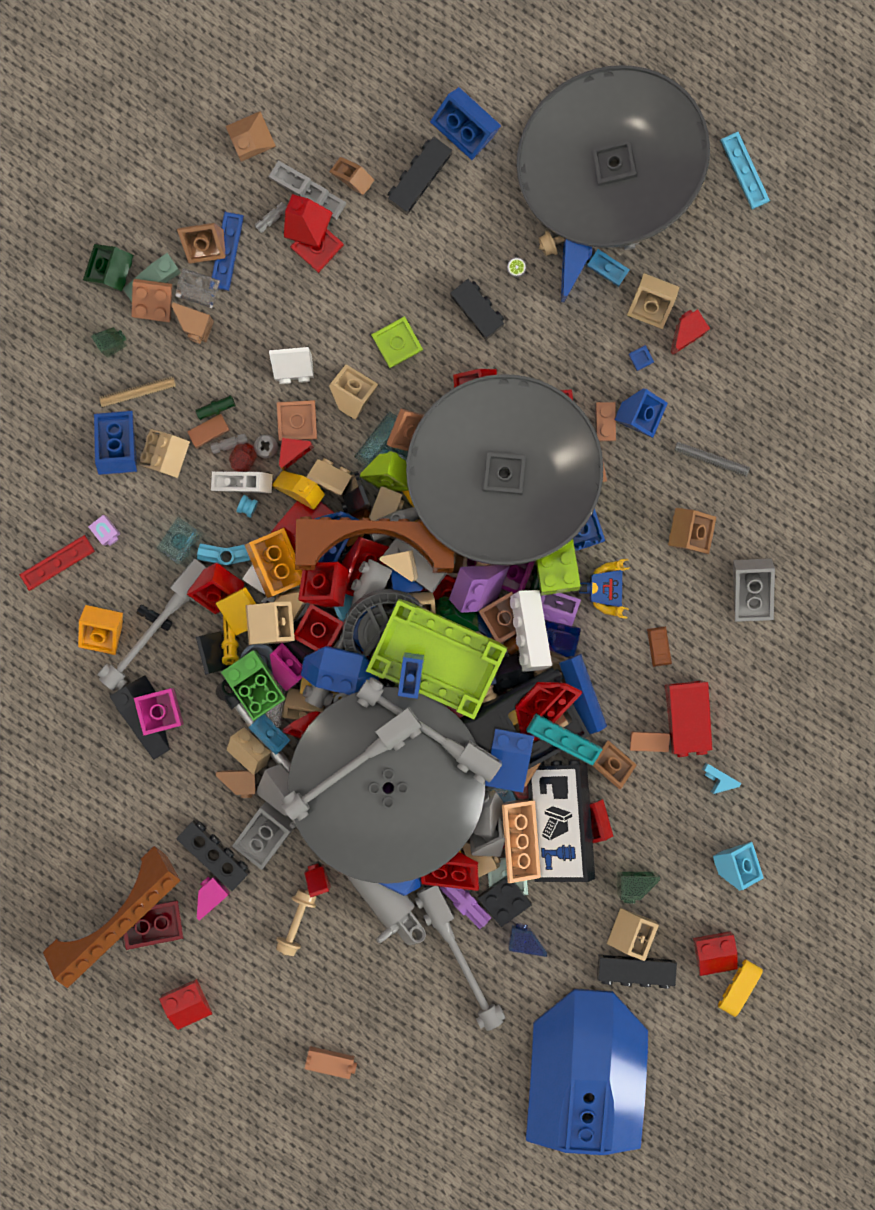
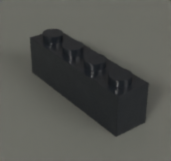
(420, 175)
(633, 970)

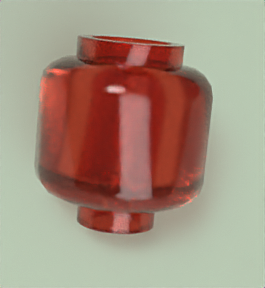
(242, 457)

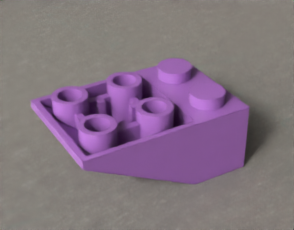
(559, 609)

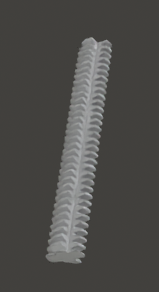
(709, 457)

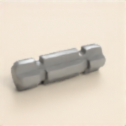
(271, 217)
(229, 443)

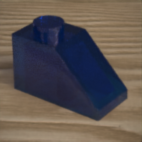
(562, 638)
(525, 941)

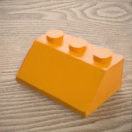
(274, 562)

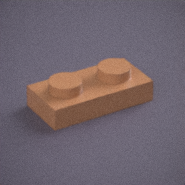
(606, 421)

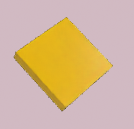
(234, 609)

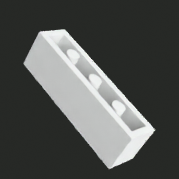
(530, 630)

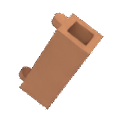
(330, 1062)

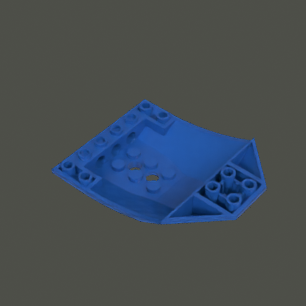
(581, 1048)

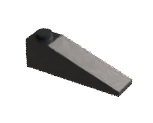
(355, 496)
(123, 699)

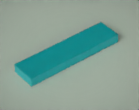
(564, 739)

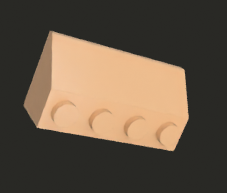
(521, 840)

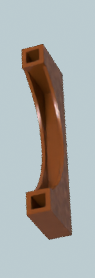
(318, 536)
(153, 882)

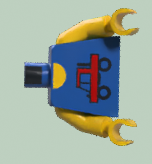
(606, 588)

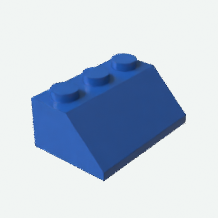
(465, 123)

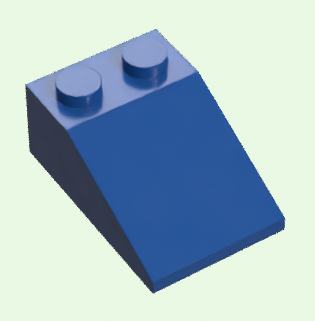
(573, 262)
(115, 443)
(515, 752)

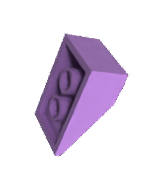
(477, 586)

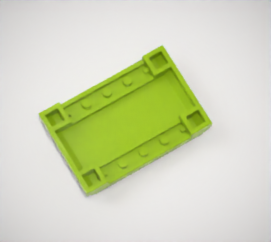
(456, 659)

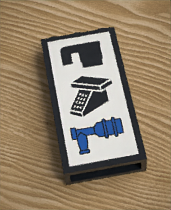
(563, 821)

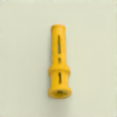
(229, 645)

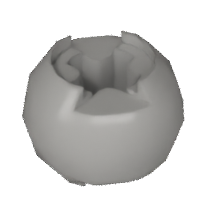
(258, 446)

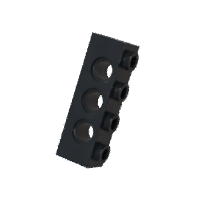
(202, 853)

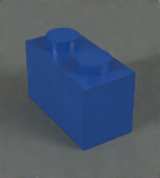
(411, 675)

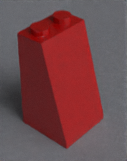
(689, 717)

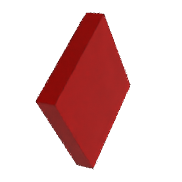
(318, 257)

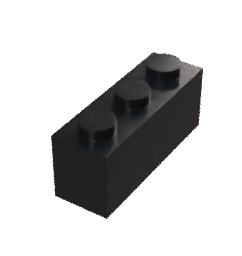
(477, 308)

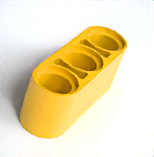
(741, 988)

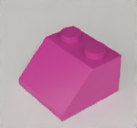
(158, 711)

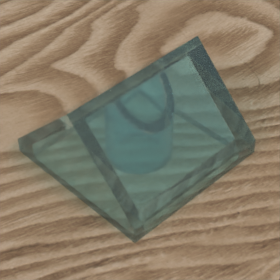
(179, 541)

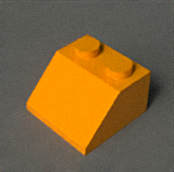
(100, 629)

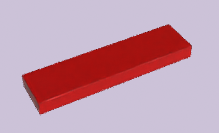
(57, 562)

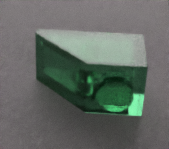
(109, 341)

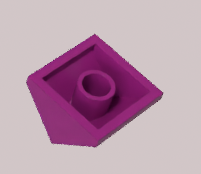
(517, 577)

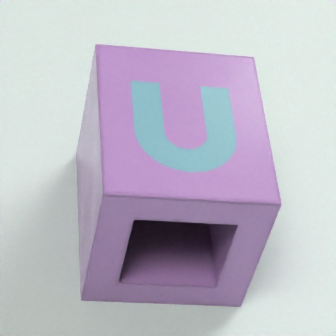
(104, 531)

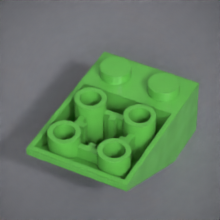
(254, 684)

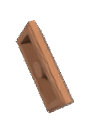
(208, 431)
(649, 741)

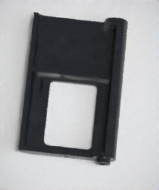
(495, 715)

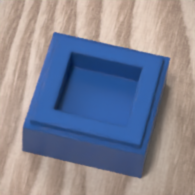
(641, 358)

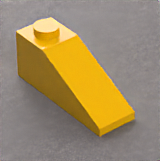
(299, 488)

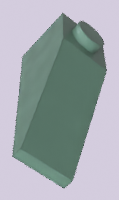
(159, 271)

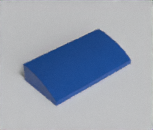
(587, 703)

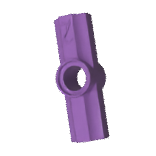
(467, 905)

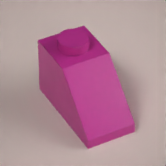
(285, 667)
(210, 895)

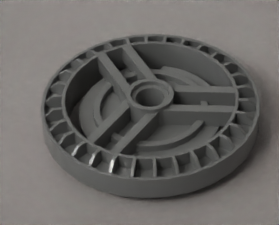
(374, 621)

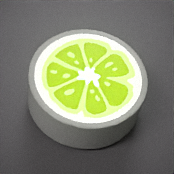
(516, 267)

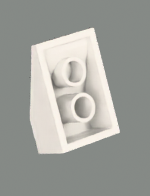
(292, 365)

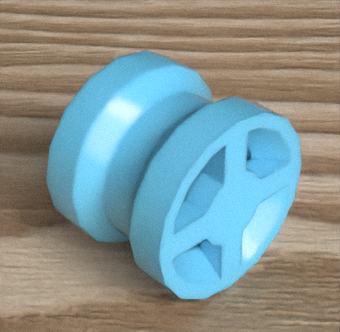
(247, 506)

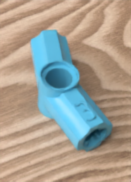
(214, 554)

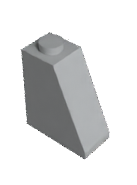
(274, 786)

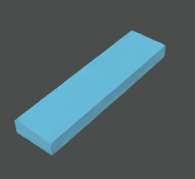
(744, 170)

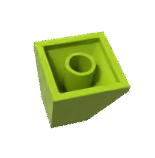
(387, 471)

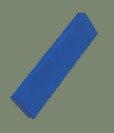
(224, 267)

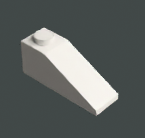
(242, 482)

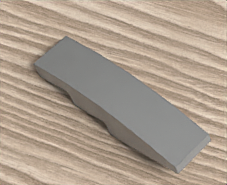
(304, 187)

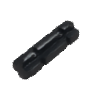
(151, 616)

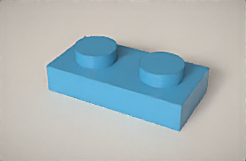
(608, 267)
(269, 734)

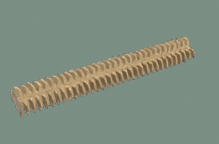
(136, 392)

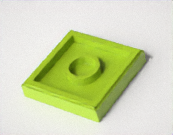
(397, 342)

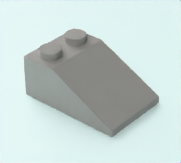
(426, 577)
(753, 589)
(263, 835)

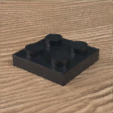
(504, 901)

